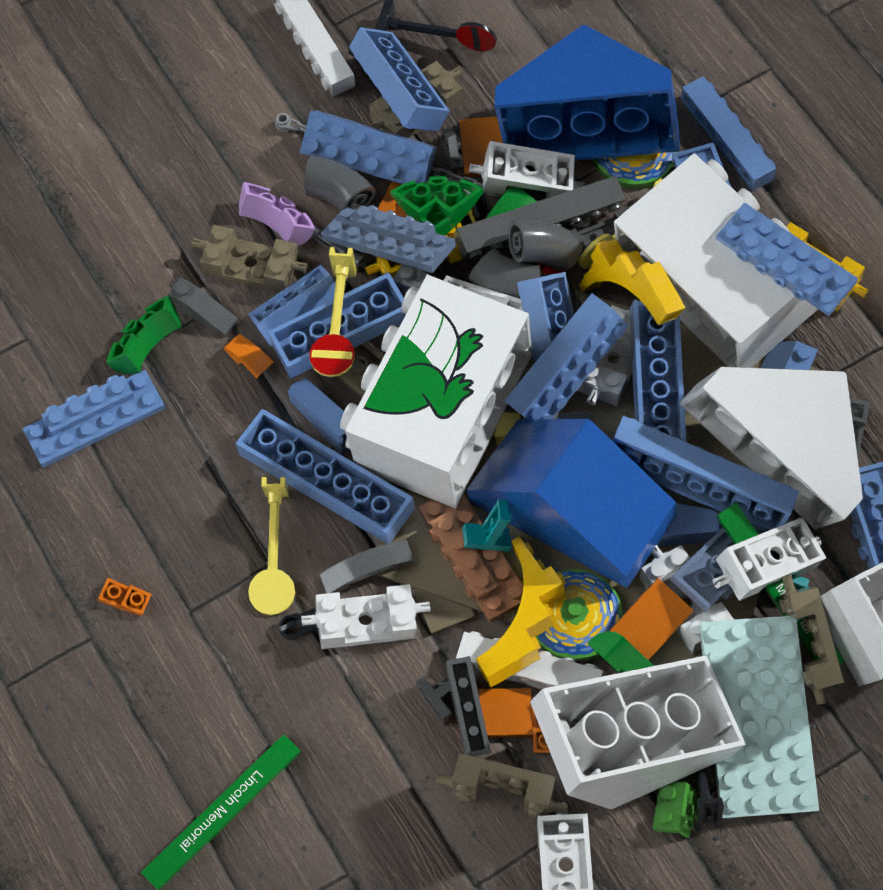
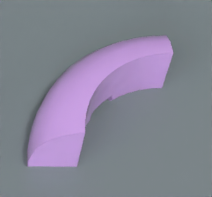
(276, 213)

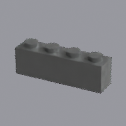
(467, 706)

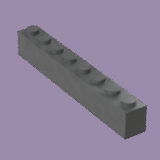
(559, 210)

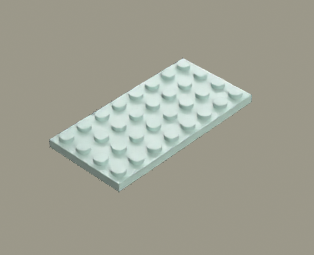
(765, 690)

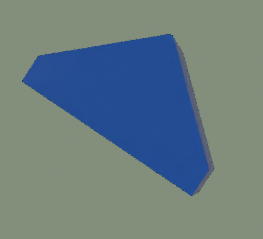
(589, 101)
(576, 495)

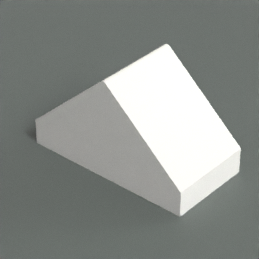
(787, 428)
(856, 623)
(636, 730)

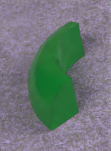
(142, 335)
(618, 652)

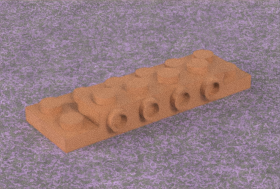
(484, 572)

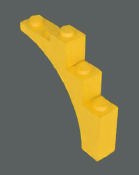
(643, 279)
(519, 643)

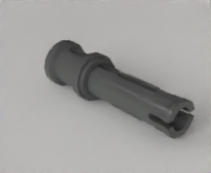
(360, 260)

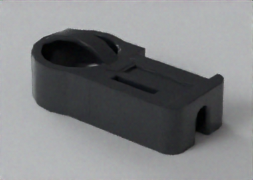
(297, 621)

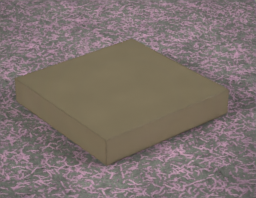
(442, 612)

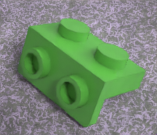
(675, 808)

